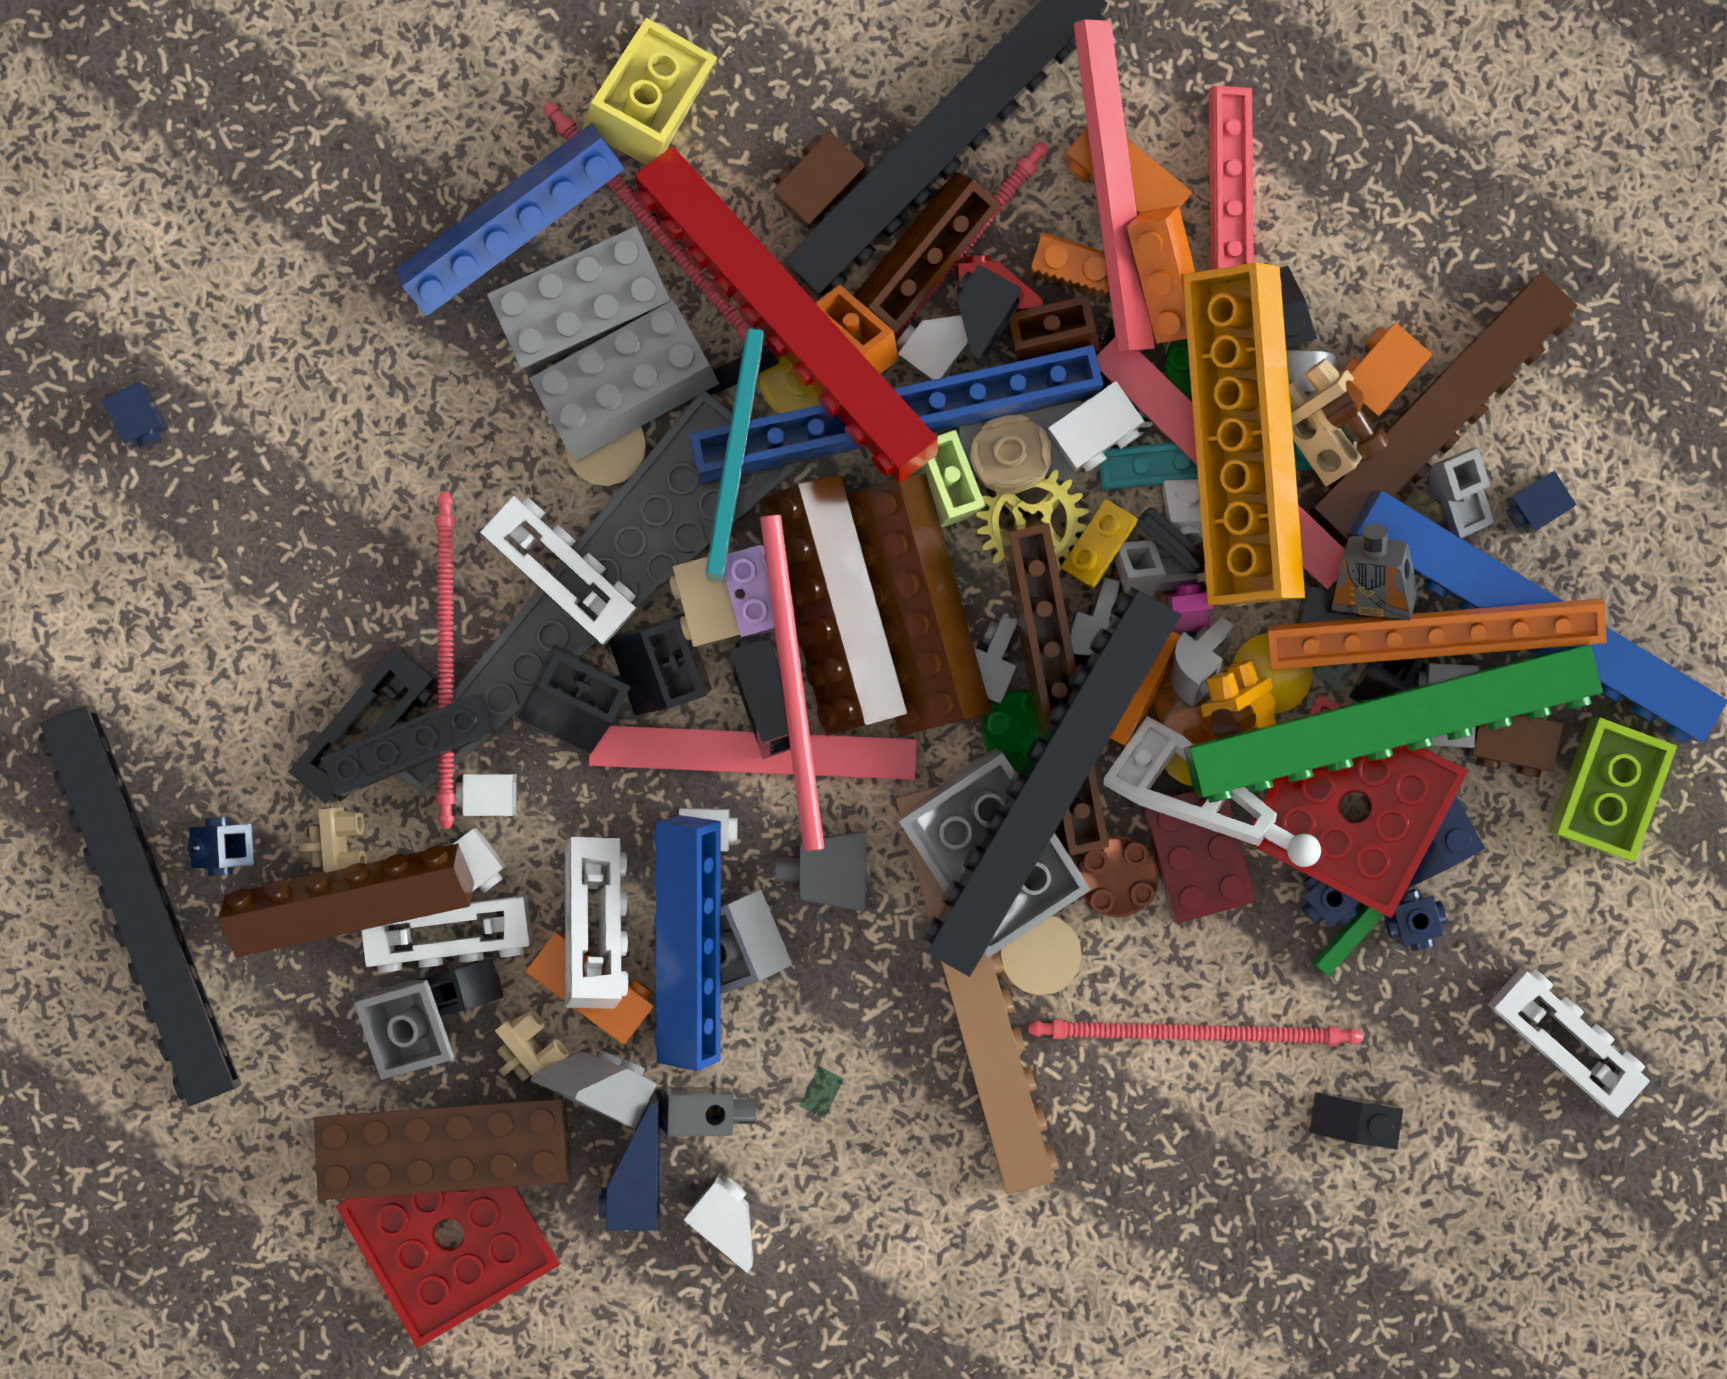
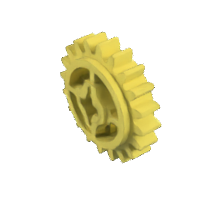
(1046, 506)

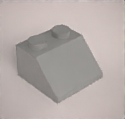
(749, 942)
(403, 1028)
(600, 1085)

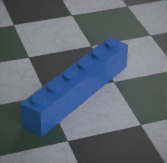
(509, 219)
(688, 942)

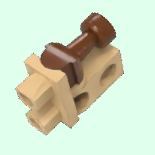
(1321, 415)

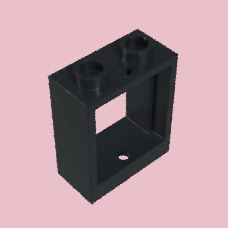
(761, 692)

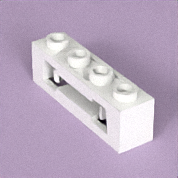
(511, 522)
(594, 857)
(515, 923)
(1620, 1086)

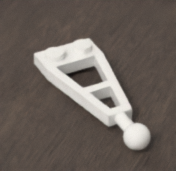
(1148, 756)

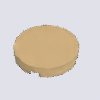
(1011, 454)
(613, 462)
(1043, 958)

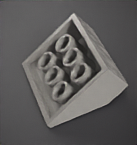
(954, 821)

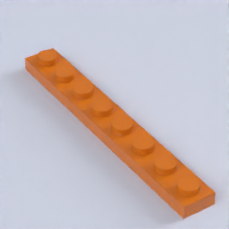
(1438, 634)

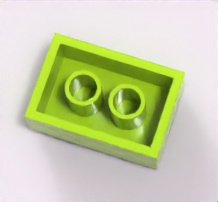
(1612, 789)

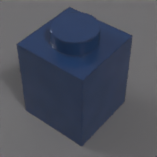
(136, 415)
(1539, 503)

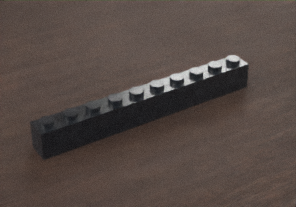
(938, 143)
(1050, 780)
(139, 905)

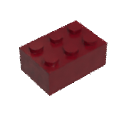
(1198, 866)

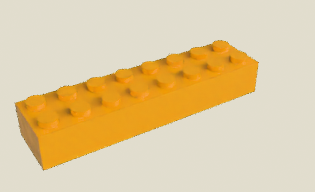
(1243, 434)

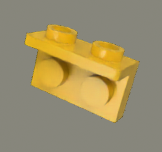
(1099, 544)

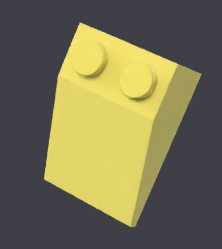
(649, 92)

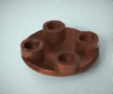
(1119, 877)

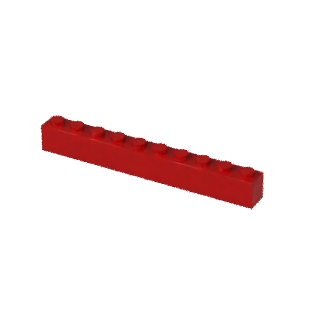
(786, 315)

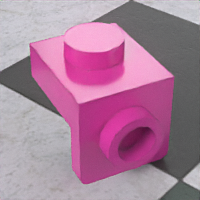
(1192, 605)

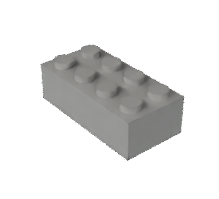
(578, 300)
(624, 380)

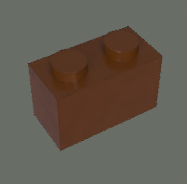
(818, 179)
(1054, 328)
(1525, 743)

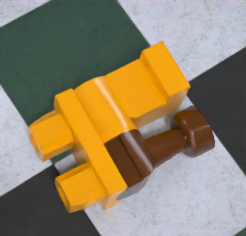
(1239, 700)

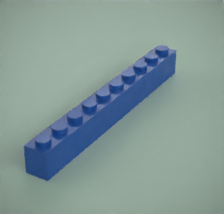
(938, 403)
(1483, 582)

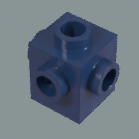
(220, 846)
(1339, 911)
(1401, 924)

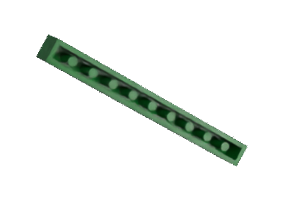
(1393, 721)

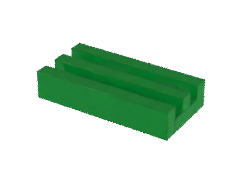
(1346, 940)

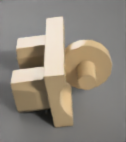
(329, 842)
(522, 1051)

